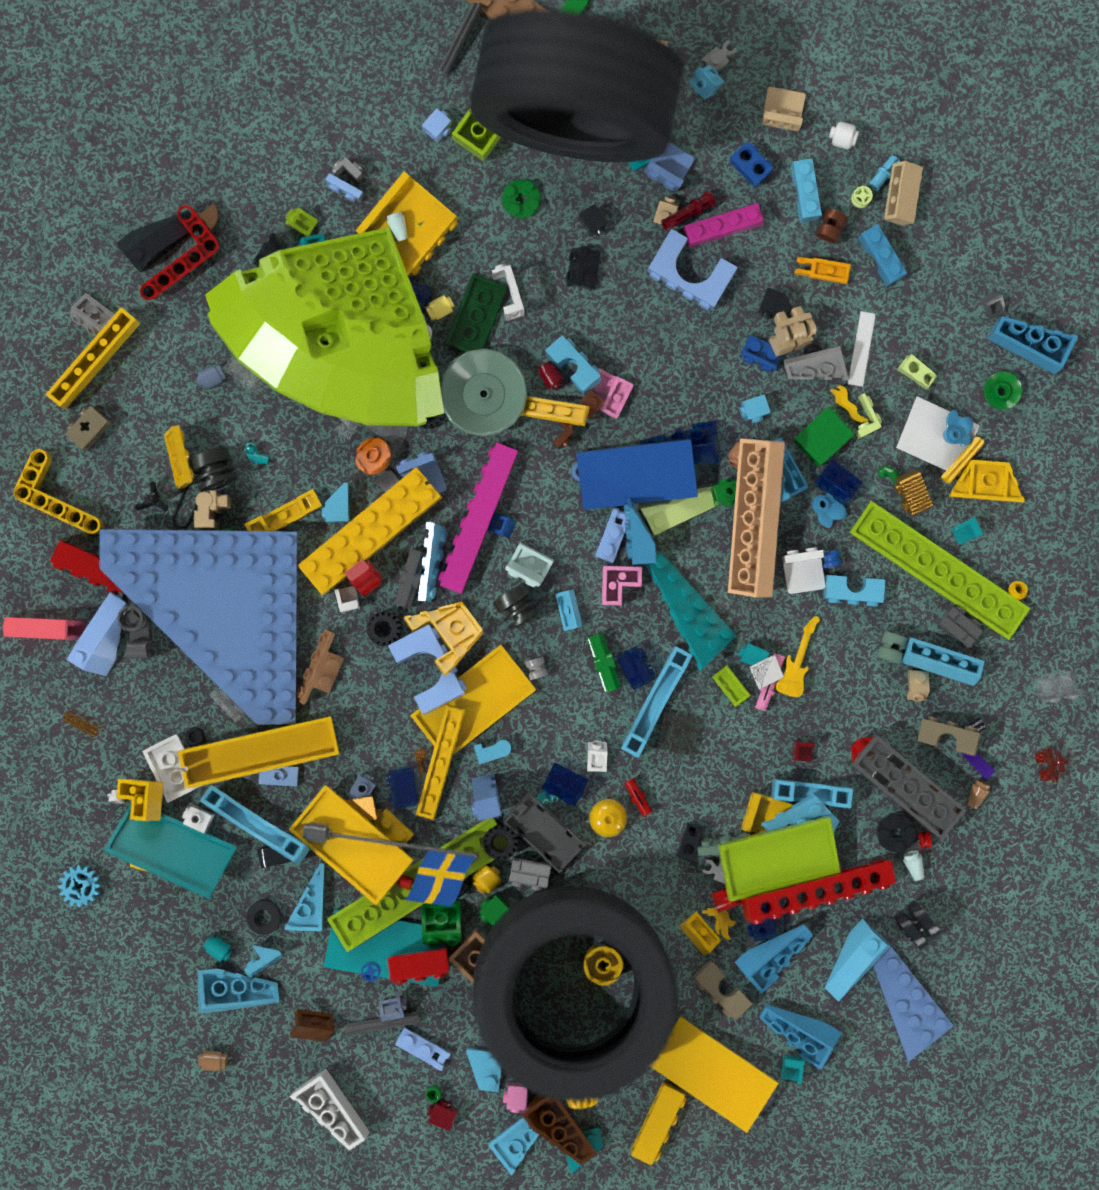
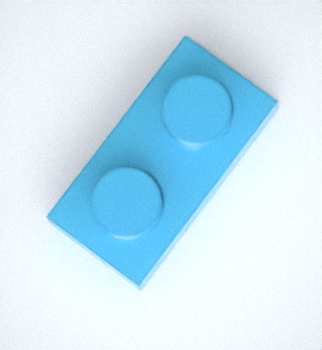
(568, 610)

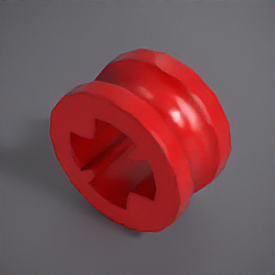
(925, 840)

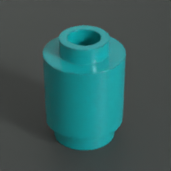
(218, 948)

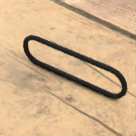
(176, 510)

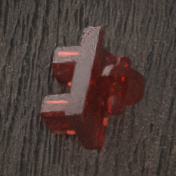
(1047, 756)

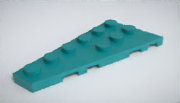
(691, 614)

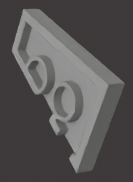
(822, 364)

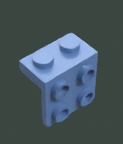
(670, 167)
(428, 466)

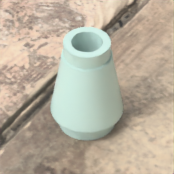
(398, 225)
(914, 863)

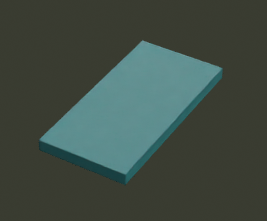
(172, 852)
(394, 940)

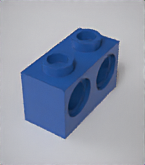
(746, 168)

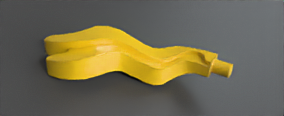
(841, 399)

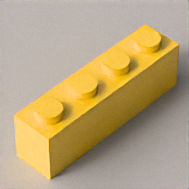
(657, 1123)

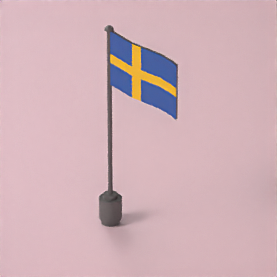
(438, 875)

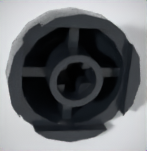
(273, 245)

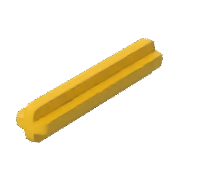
(962, 460)

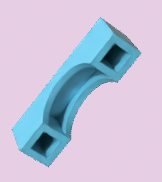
(797, 791)

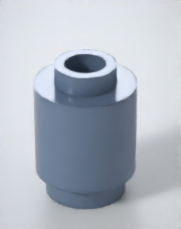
(210, 376)

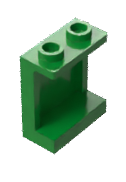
(823, 436)

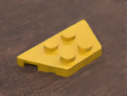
(987, 482)

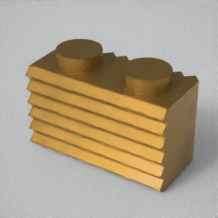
(913, 492)

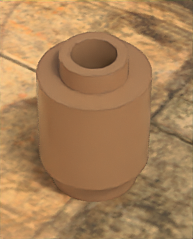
(213, 1060)

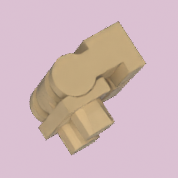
(792, 332)
(208, 506)

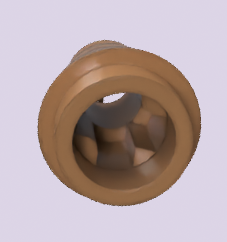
(978, 793)

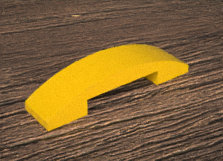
(286, 514)

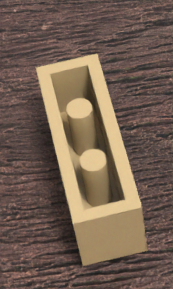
(903, 193)

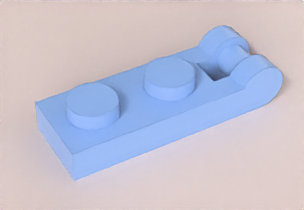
(612, 536)
(422, 1048)

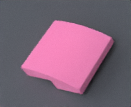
(614, 393)

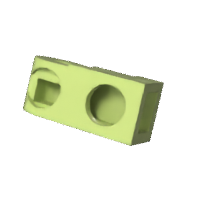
(917, 371)

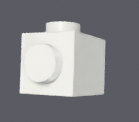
(198, 818)

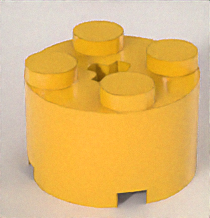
(613, 968)

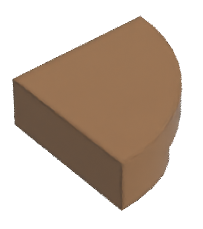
(210, 216)

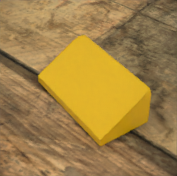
(700, 933)

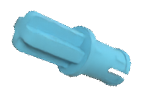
(883, 174)

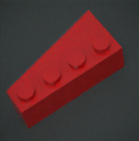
(82, 564)

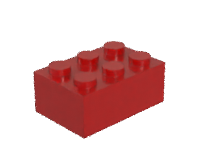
(418, 965)

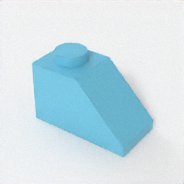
(338, 506)

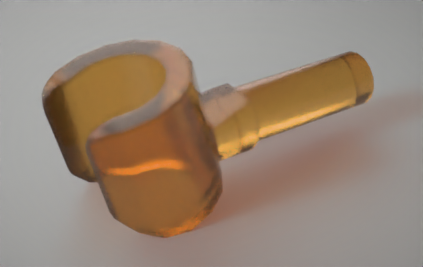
(420, 755)

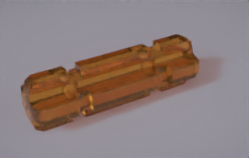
(80, 724)

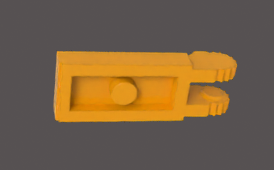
(824, 270)

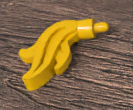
(722, 921)

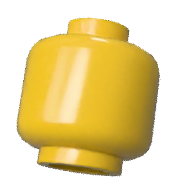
(486, 879)

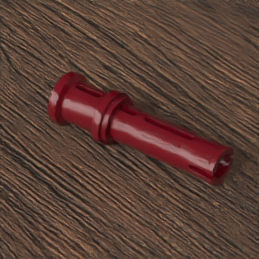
(695, 207)

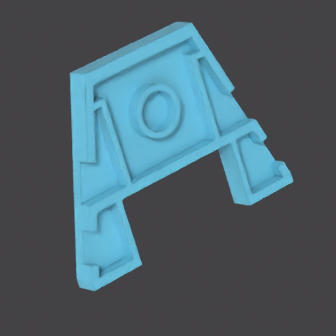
(803, 811)

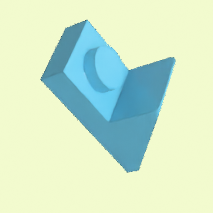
(267, 958)

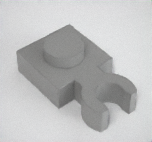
(718, 58)
(717, 870)

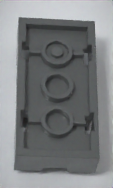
(544, 831)

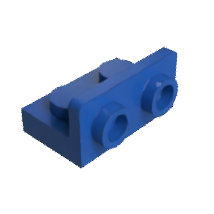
(760, 353)

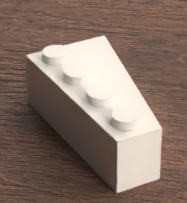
(332, 1109)

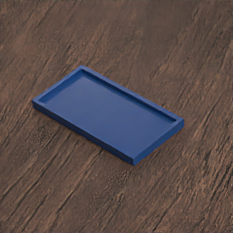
(637, 472)

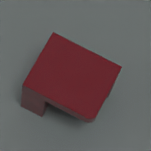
(802, 751)

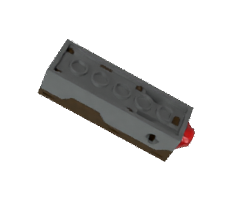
(905, 785)

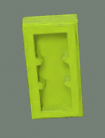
(731, 686)

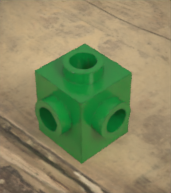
(720, 491)

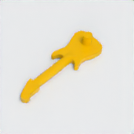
(792, 682)

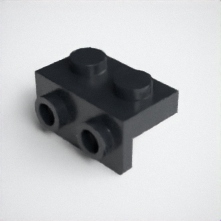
(583, 268)

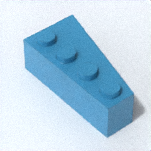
(1034, 343)

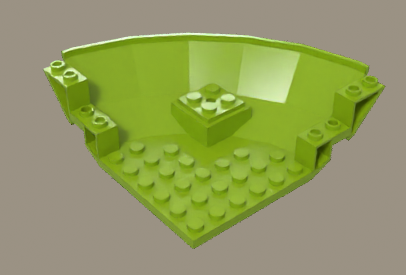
(354, 299)

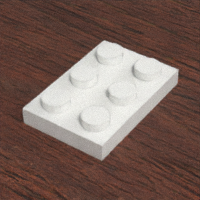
(166, 766)

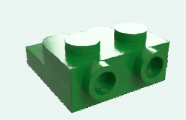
(441, 924)

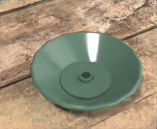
(480, 372)

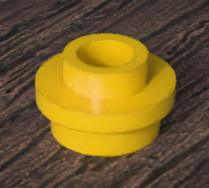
(1021, 587)

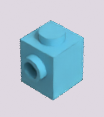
(755, 409)

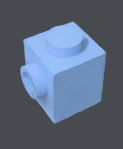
(437, 125)

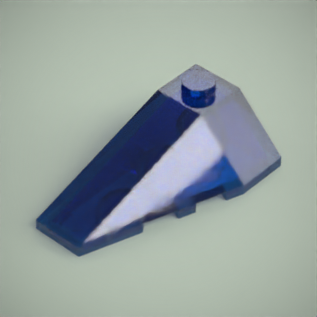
(704, 441)

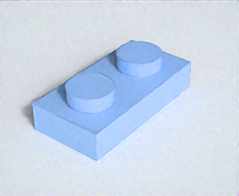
(337, 185)

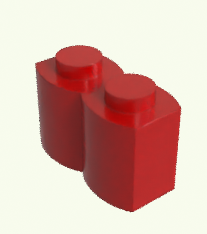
(364, 577)

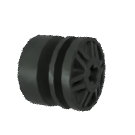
(213, 468)
(518, 606)

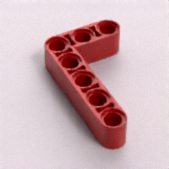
(184, 259)

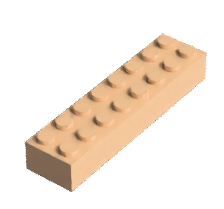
(756, 517)

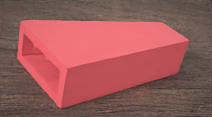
(43, 628)

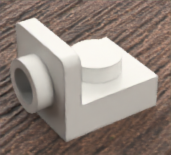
(597, 756)

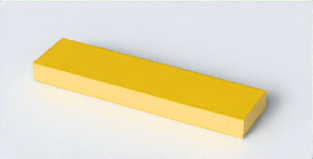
(556, 411)

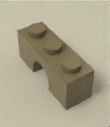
(967, 739)
(734, 1003)

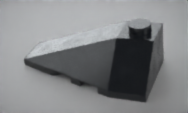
(154, 240)

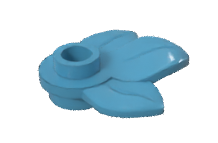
(958, 429)
(831, 511)

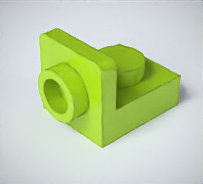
(301, 221)

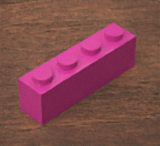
(723, 225)

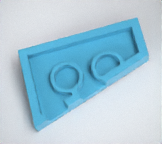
(513, 1144)

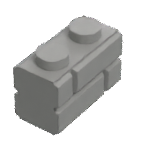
(529, 873)

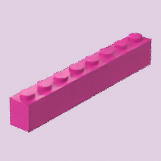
(479, 517)

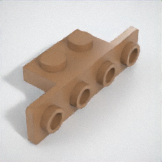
(322, 669)

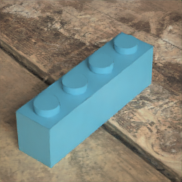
(942, 661)

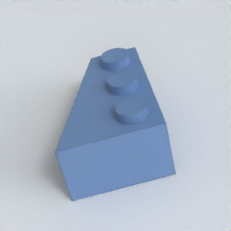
(486, 798)

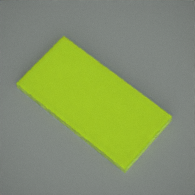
(779, 858)

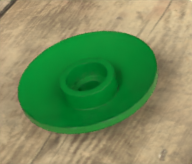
(1011, 387)

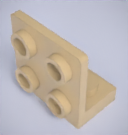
(783, 109)

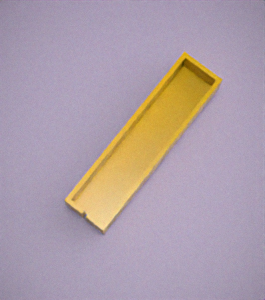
(370, 530)
(258, 752)

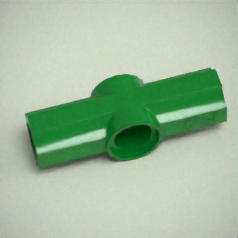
(604, 662)

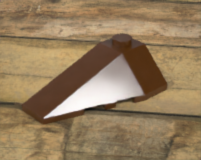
(557, 1126)

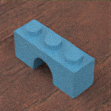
(888, 263)

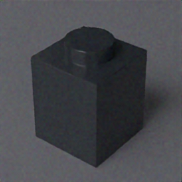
(593, 221)

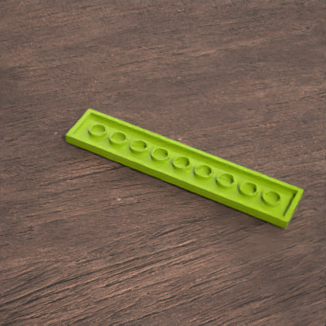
(939, 570)
(365, 919)

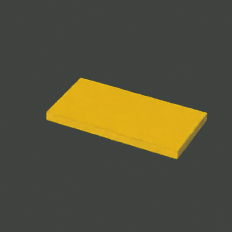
(491, 691)
(365, 865)
(715, 1074)

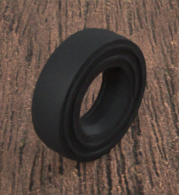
(252, 921)

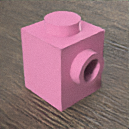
(515, 1097)

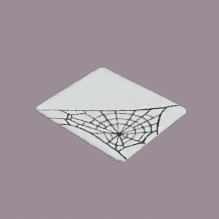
(766, 672)

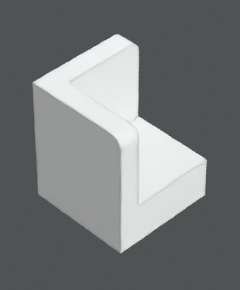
(347, 599)

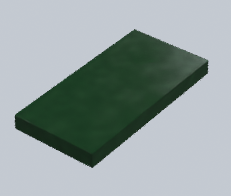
(476, 314)

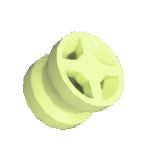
(864, 194)

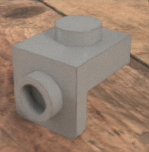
(353, 169)

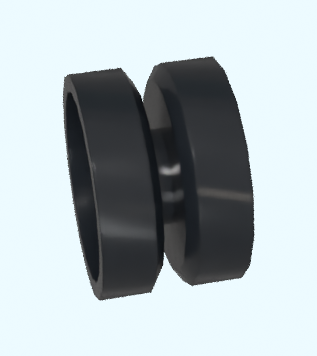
(919, 923)

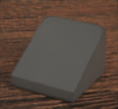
(994, 304)
(387, 480)

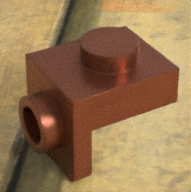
(594, 403)
(563, 439)

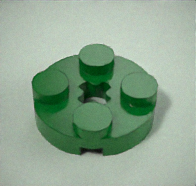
(530, 204)

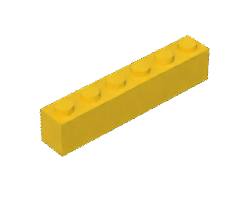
(93, 358)

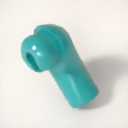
(254, 455)
(545, 798)

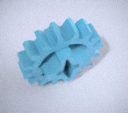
(82, 893)

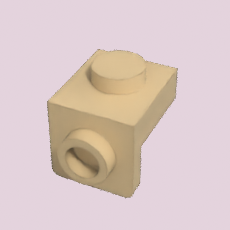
(666, 207)
(918, 685)

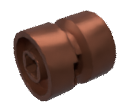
(829, 232)

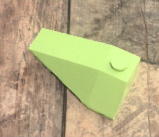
(670, 513)

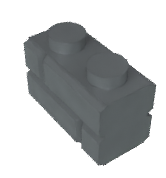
(960, 626)

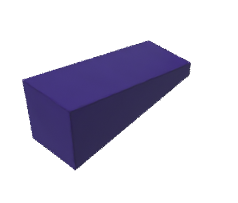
(979, 765)

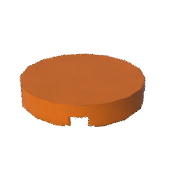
(373, 456)

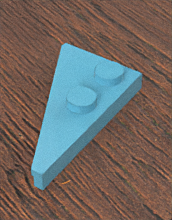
(309, 910)

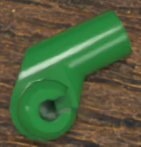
(888, 471)

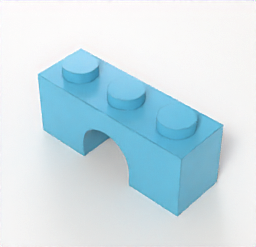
(805, 181)
(564, 352)
(837, 590)

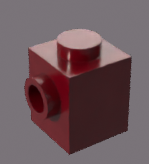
(442, 1114)

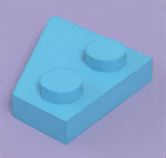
(485, 1069)

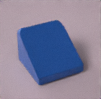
(501, 525)

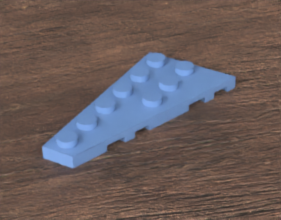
(911, 1007)

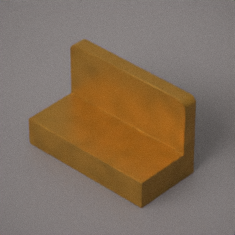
(366, 807)

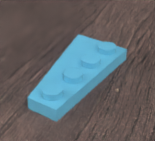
(431, 561)

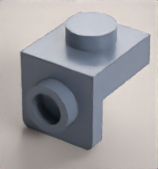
(392, 1008)

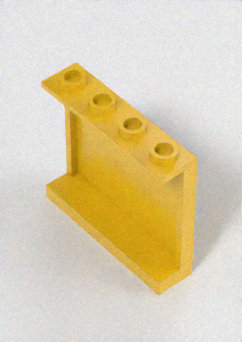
(417, 206)

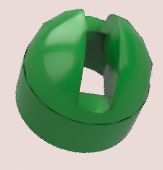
(431, 1098)

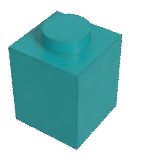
(751, 654)

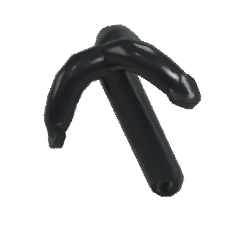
(151, 499)

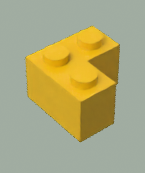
(145, 798)

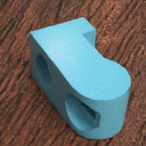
(496, 751)

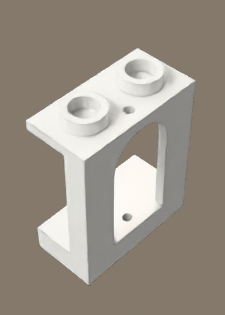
(515, 310)

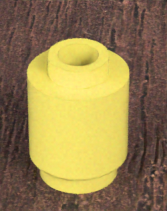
(439, 307)

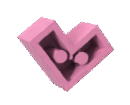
(614, 579)

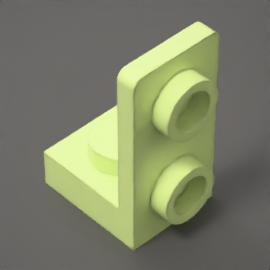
(866, 428)

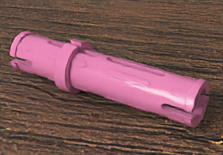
(761, 703)

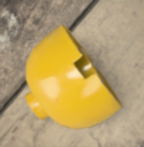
(608, 818)

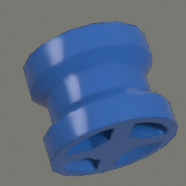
(832, 558)
(370, 972)

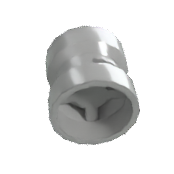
(536, 668)

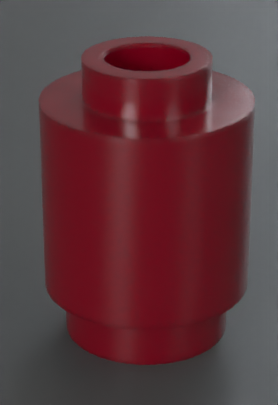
(551, 376)

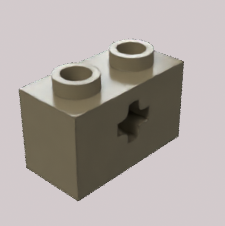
(96, 423)

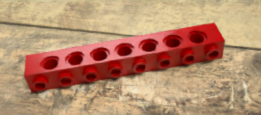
(884, 878)

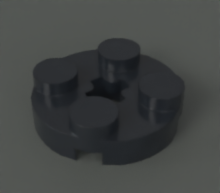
(895, 844)

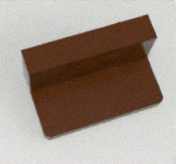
(312, 1025)

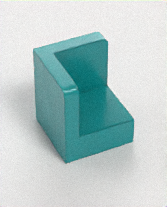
(966, 531)
(792, 1068)

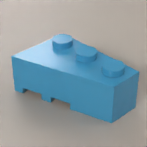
(791, 477)

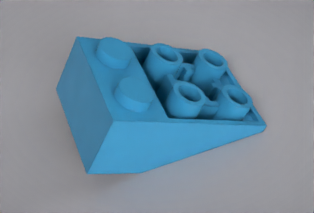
(641, 542)

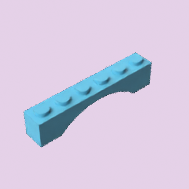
(655, 701)
(254, 825)

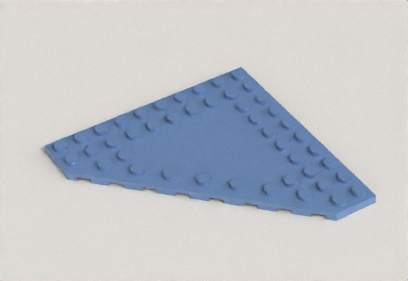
(222, 602)

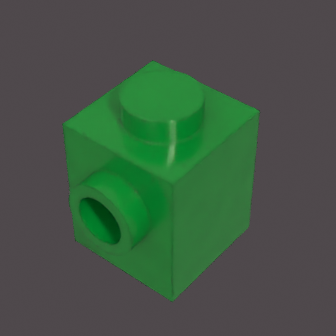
(493, 909)

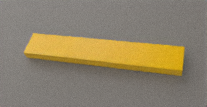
(440, 762)

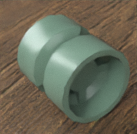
(889, 654)

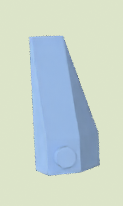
(99, 642)

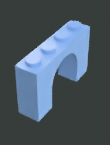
(706, 292)
(426, 641)

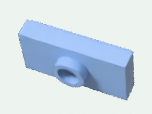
(281, 776)

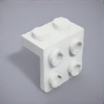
(803, 570)

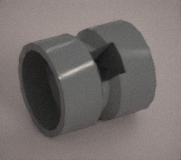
(132, 618)

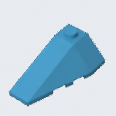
(767, 959)

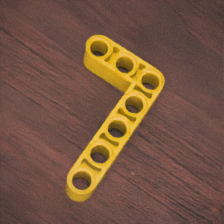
(51, 503)

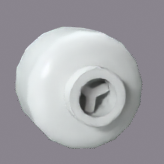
(844, 135)

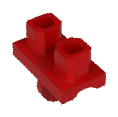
(721, 900)

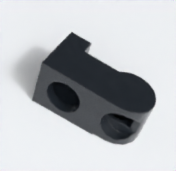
(689, 842)

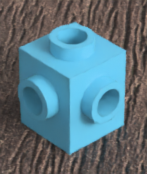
(706, 81)

